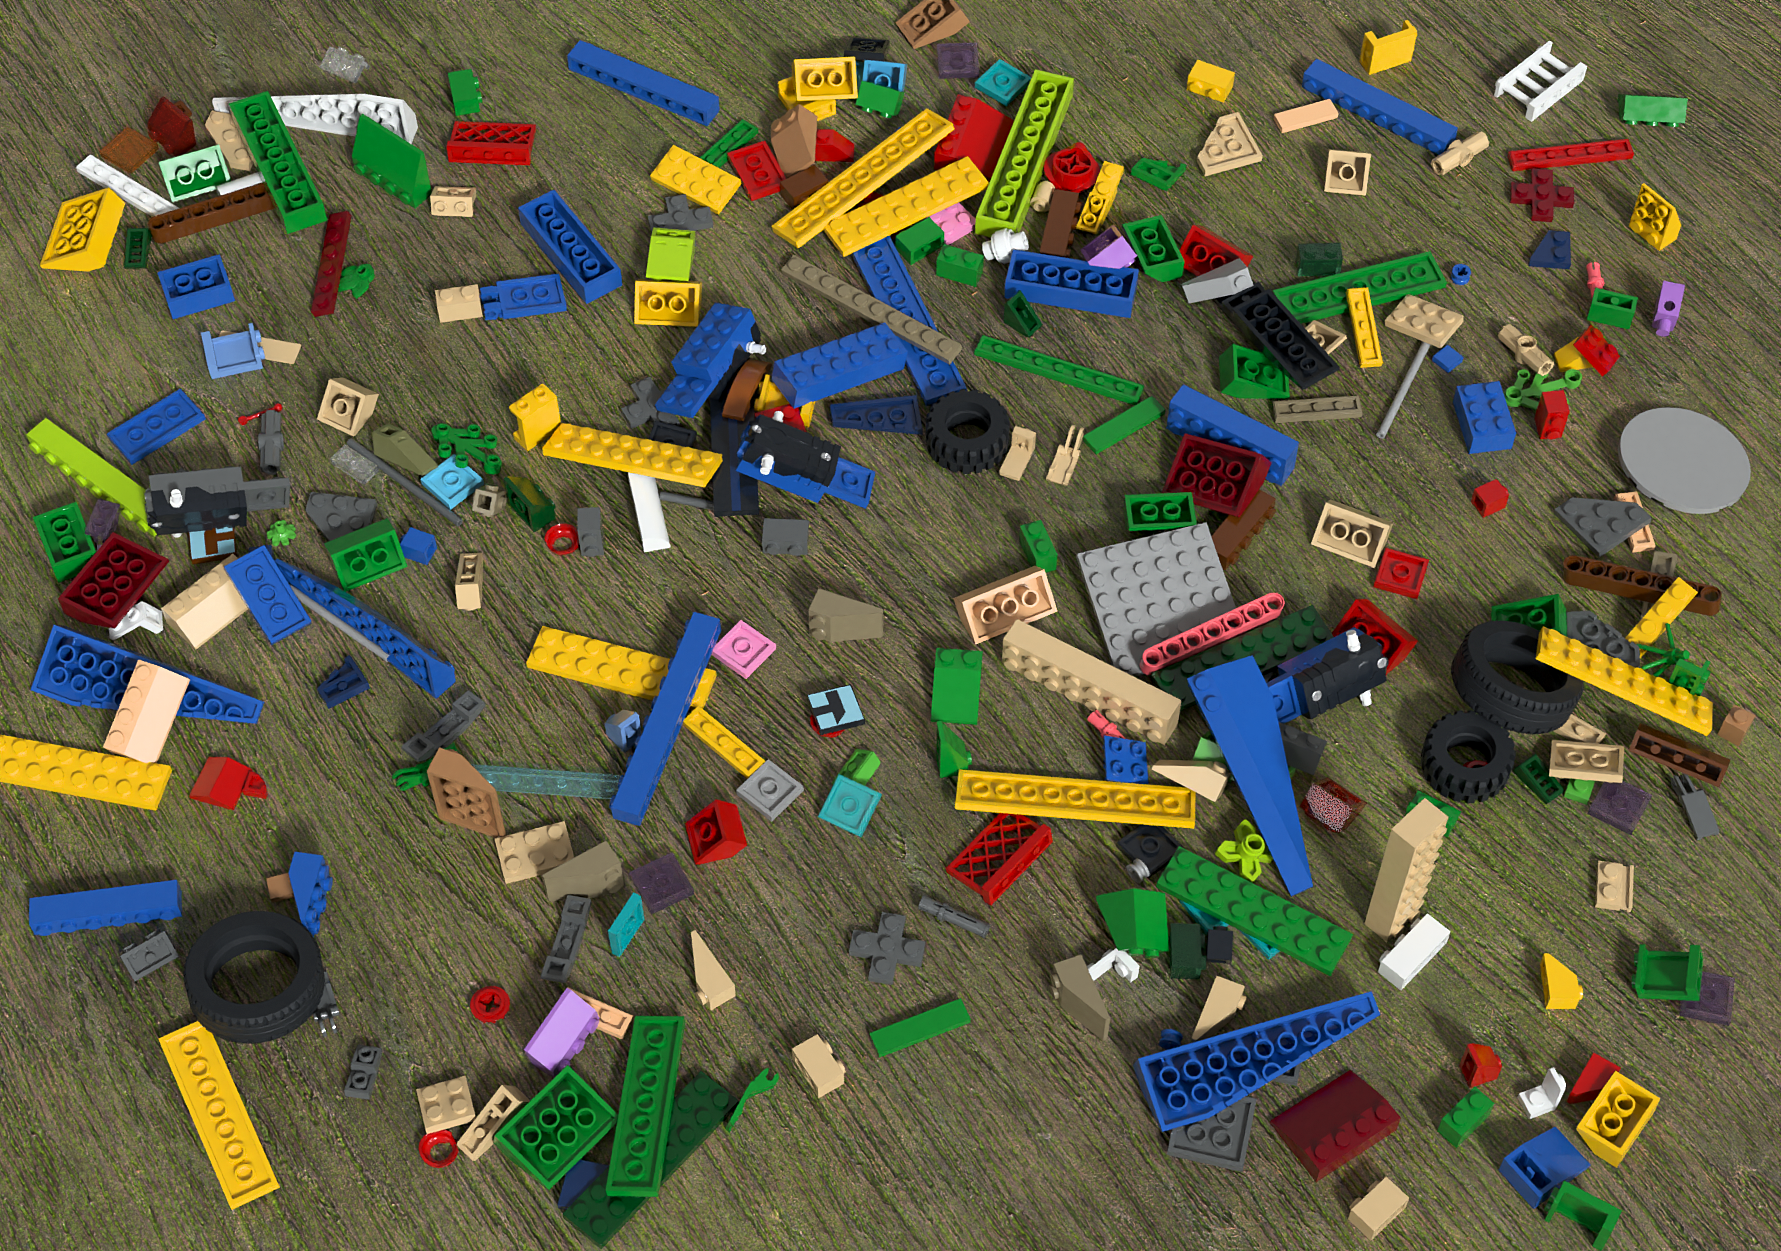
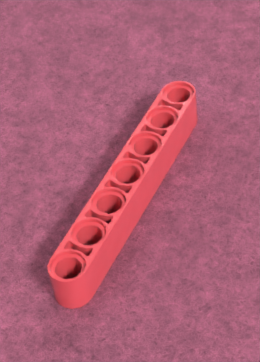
(1219, 626)

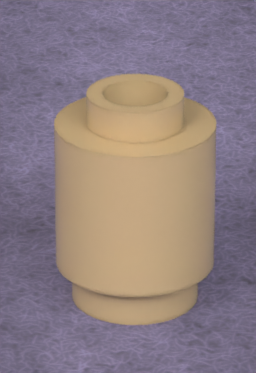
(1042, 196)

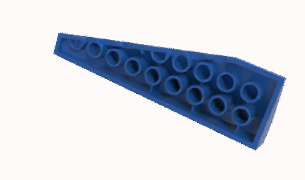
(405, 652)
(97, 673)
(1248, 734)
(1218, 1071)

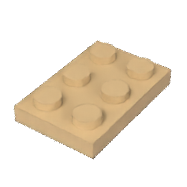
(1424, 320)
(1586, 761)
(533, 851)

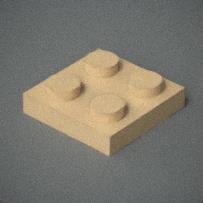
(446, 1104)

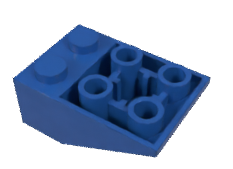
(310, 884)
(1542, 1165)

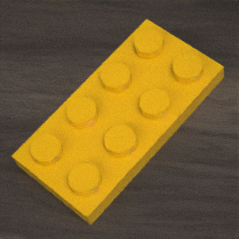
(695, 178)

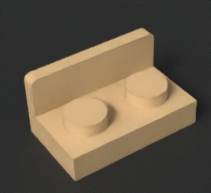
(452, 201)

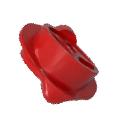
(1072, 168)

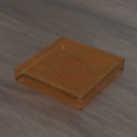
(129, 150)

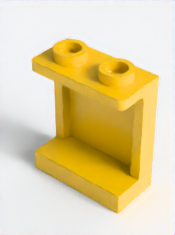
(1388, 50)
(821, 108)
(772, 397)
(536, 416)

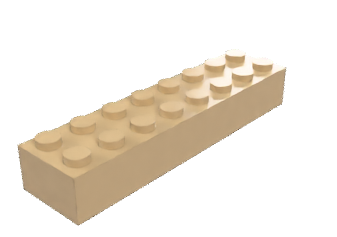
(1090, 682)
(1406, 870)

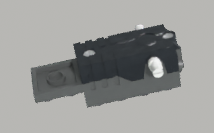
(209, 499)

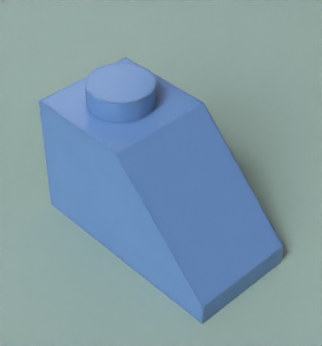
(623, 729)

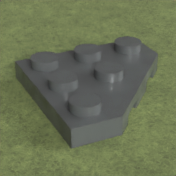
(339, 514)
(1602, 522)
(1594, 633)
(1216, 1140)

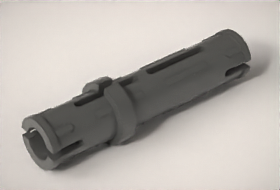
(945, 912)

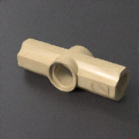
(1460, 153)
(1525, 350)

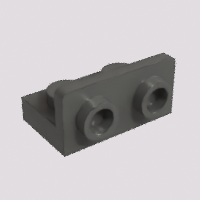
(149, 955)

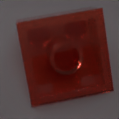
(171, 128)
(1332, 805)

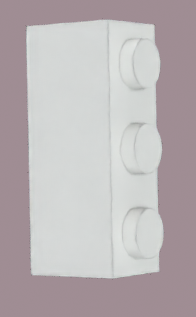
(1413, 951)

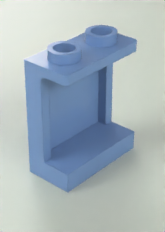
(233, 353)

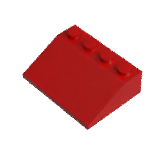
(977, 133)

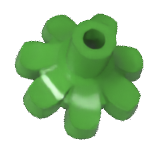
(281, 532)

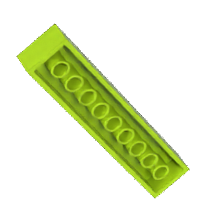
(1025, 153)

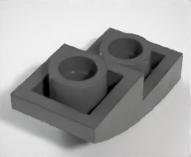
(363, 1072)

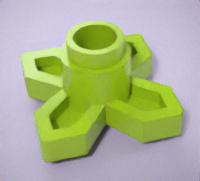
(1247, 850)

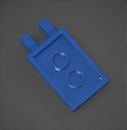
(523, 297)

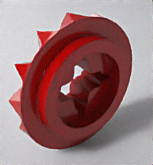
(485, 996)

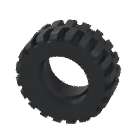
(971, 409)
(1461, 781)

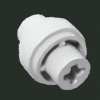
(1002, 245)

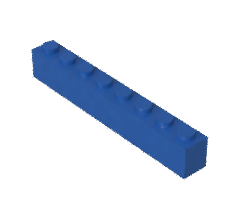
(643, 83)
(1379, 107)

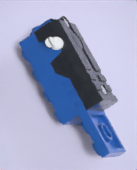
(711, 359)
(800, 462)
(1329, 676)

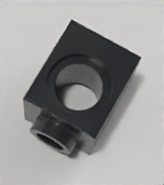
(1219, 945)

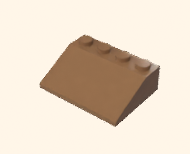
(464, 794)

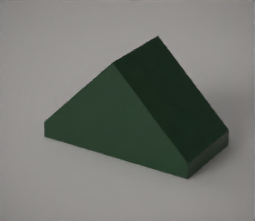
(1020, 315)

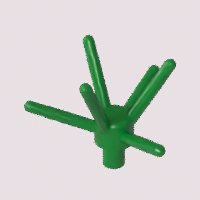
(1670, 656)

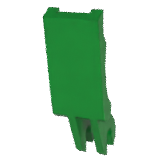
(417, 774)
(757, 1086)

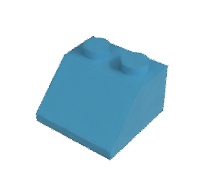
(885, 73)

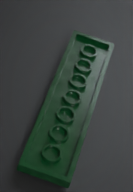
(1268, 645)
(693, 1119)

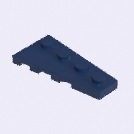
(884, 415)

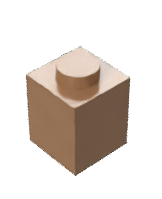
(1736, 725)

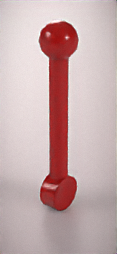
(243, 419)

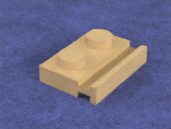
(1614, 886)

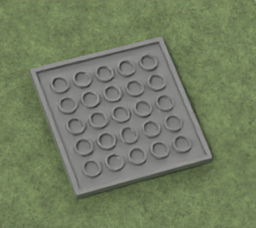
(1154, 591)

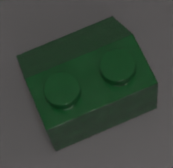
(529, 502)

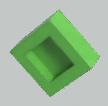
(1579, 790)

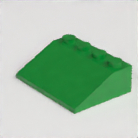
(390, 162)
(556, 1128)

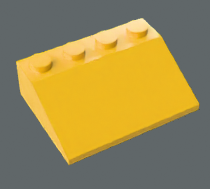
(83, 232)

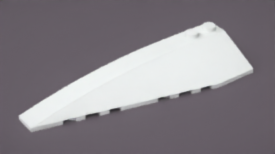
(339, 112)

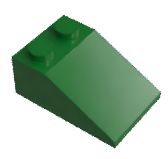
(1251, 375)
(1535, 613)
(956, 686)

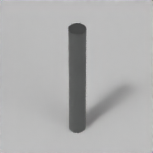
(686, 500)

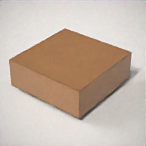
(280, 887)

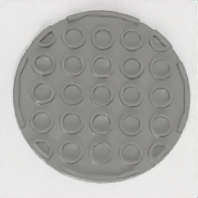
(1684, 460)

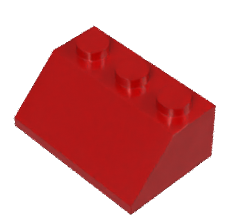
(1207, 251)
(1372, 621)

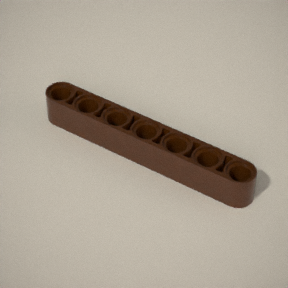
(210, 213)
(1635, 583)

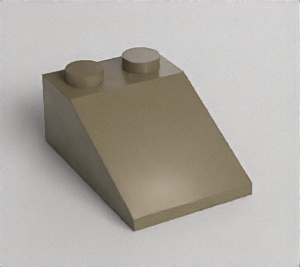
(843, 618)
(586, 875)
(1079, 996)

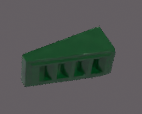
(132, 234)
(1538, 768)

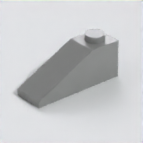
(1219, 282)

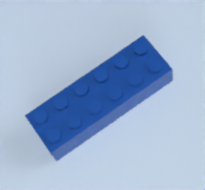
(570, 246)
(1071, 283)
(839, 365)
(1209, 419)

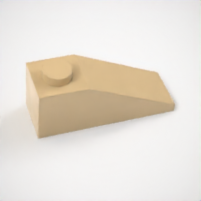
(469, 581)
(1203, 777)
(712, 982)
(1219, 1008)
(493, 1117)

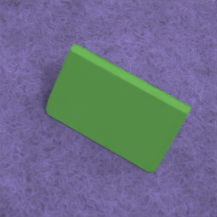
(860, 766)

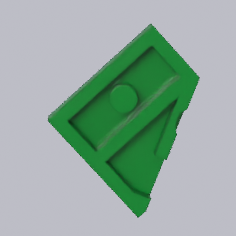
(1157, 172)

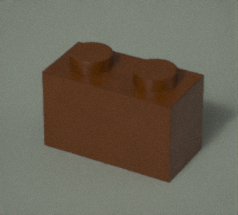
(802, 186)

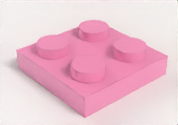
(954, 222)
(743, 649)

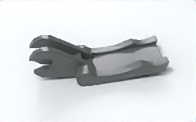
(1696, 807)
(327, 1007)

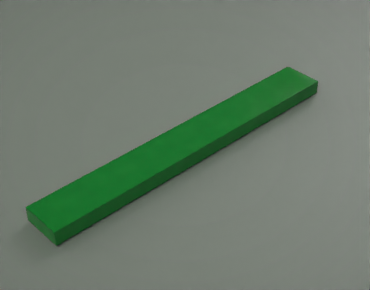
(1059, 370)

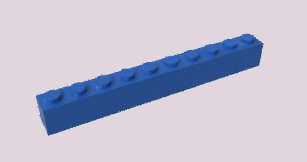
(666, 719)

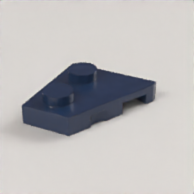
(1553, 251)
(343, 684)

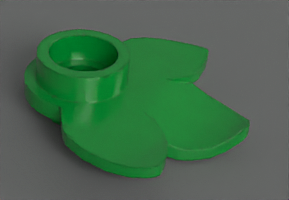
(357, 279)

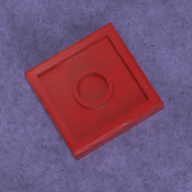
(1401, 573)

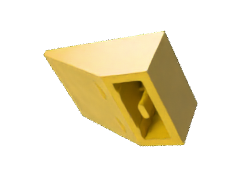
(1654, 219)

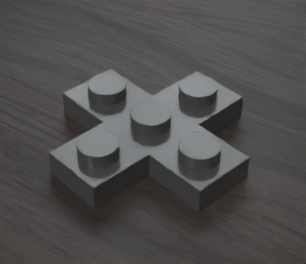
(681, 217)
(644, 409)
(887, 948)

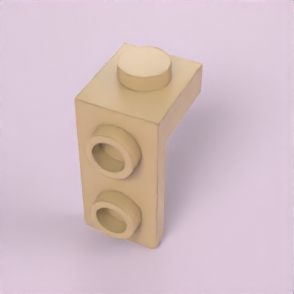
(1019, 454)

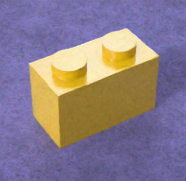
(1210, 81)

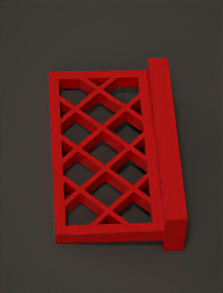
(491, 151)
(1017, 861)

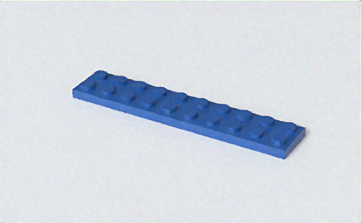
(892, 285)

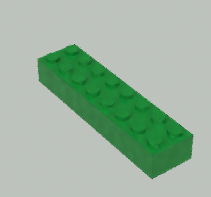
(278, 162)

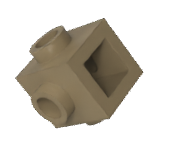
(484, 504)

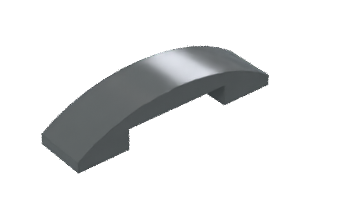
(447, 729)
(568, 939)

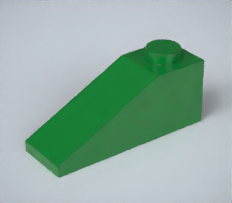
(950, 752)

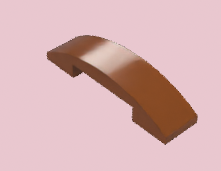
(743, 388)

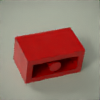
(1551, 414)

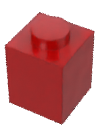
(1490, 498)

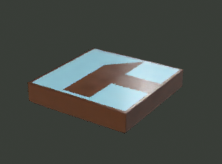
(212, 545)

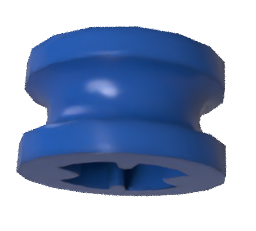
(1460, 280)
(1170, 1039)

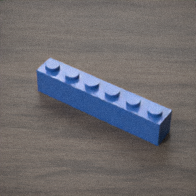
(105, 907)

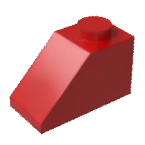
(833, 147)
(1479, 1064)
(1592, 1079)

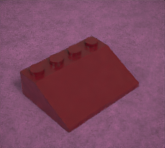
(1216, 474)
(111, 582)
(1336, 1124)

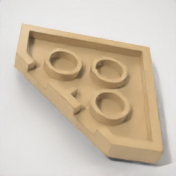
(224, 132)
(1228, 146)

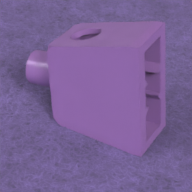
(1667, 312)

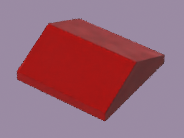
(220, 782)

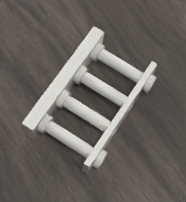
(1547, 96)

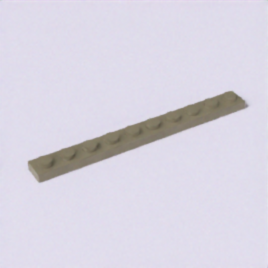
(871, 309)

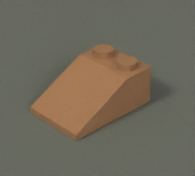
(932, 22)
(795, 140)

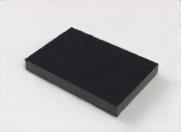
(867, 49)

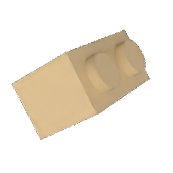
(458, 303)
(818, 1065)
(1377, 1208)

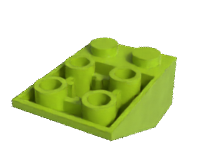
(671, 254)

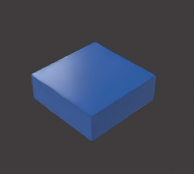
(1447, 358)

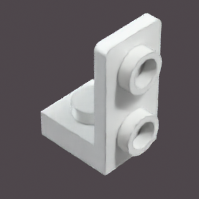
(139, 615)
(1121, 960)
(1544, 1097)

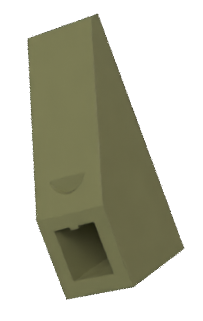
(399, 448)

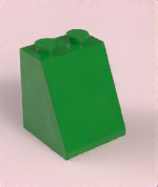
(1136, 921)

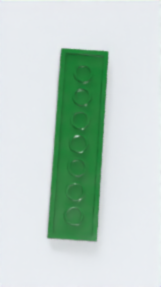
(1384, 281)
(1254, 911)
(646, 1106)

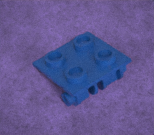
(1125, 760)

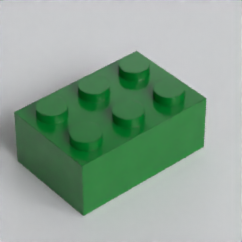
(65, 540)

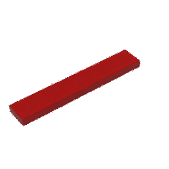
(1570, 155)

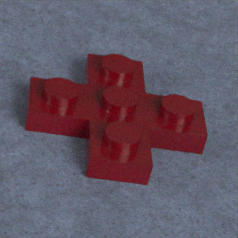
(1542, 195)

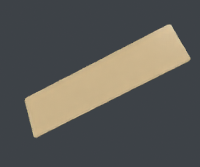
(275, 349)

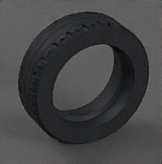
(1498, 698)
(260, 1020)

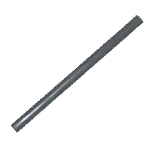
(406, 483)

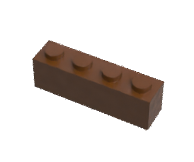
(1060, 224)
(1237, 532)
(1679, 755)

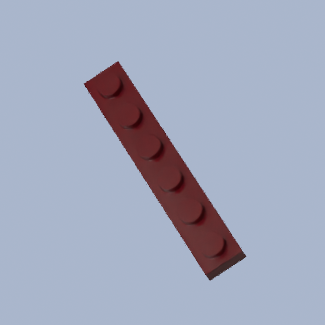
(331, 264)

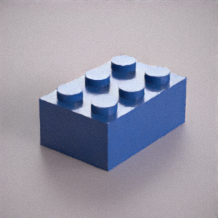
(196, 286)
(1484, 417)

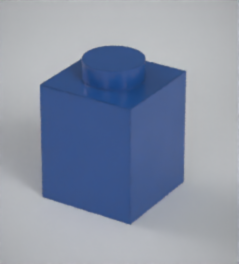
(418, 545)

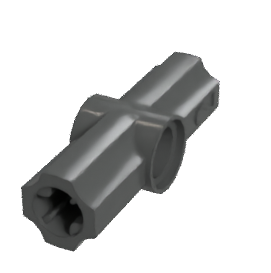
(270, 442)

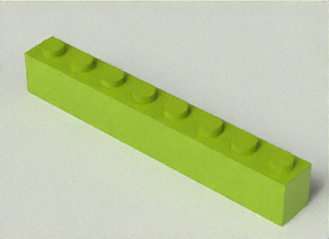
(90, 471)

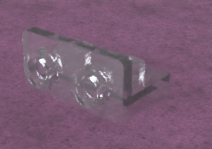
(343, 64)

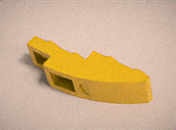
(1100, 198)

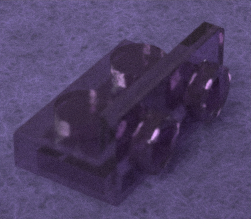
(103, 521)

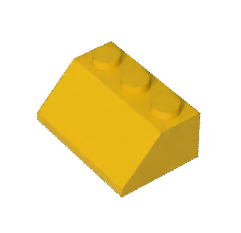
(824, 78)
(667, 302)
(1617, 1118)

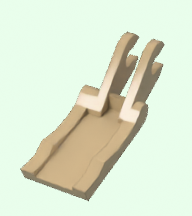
(1065, 459)

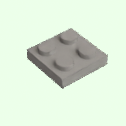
(770, 790)

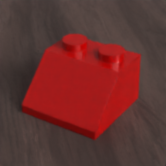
(716, 832)

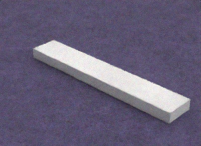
(124, 187)

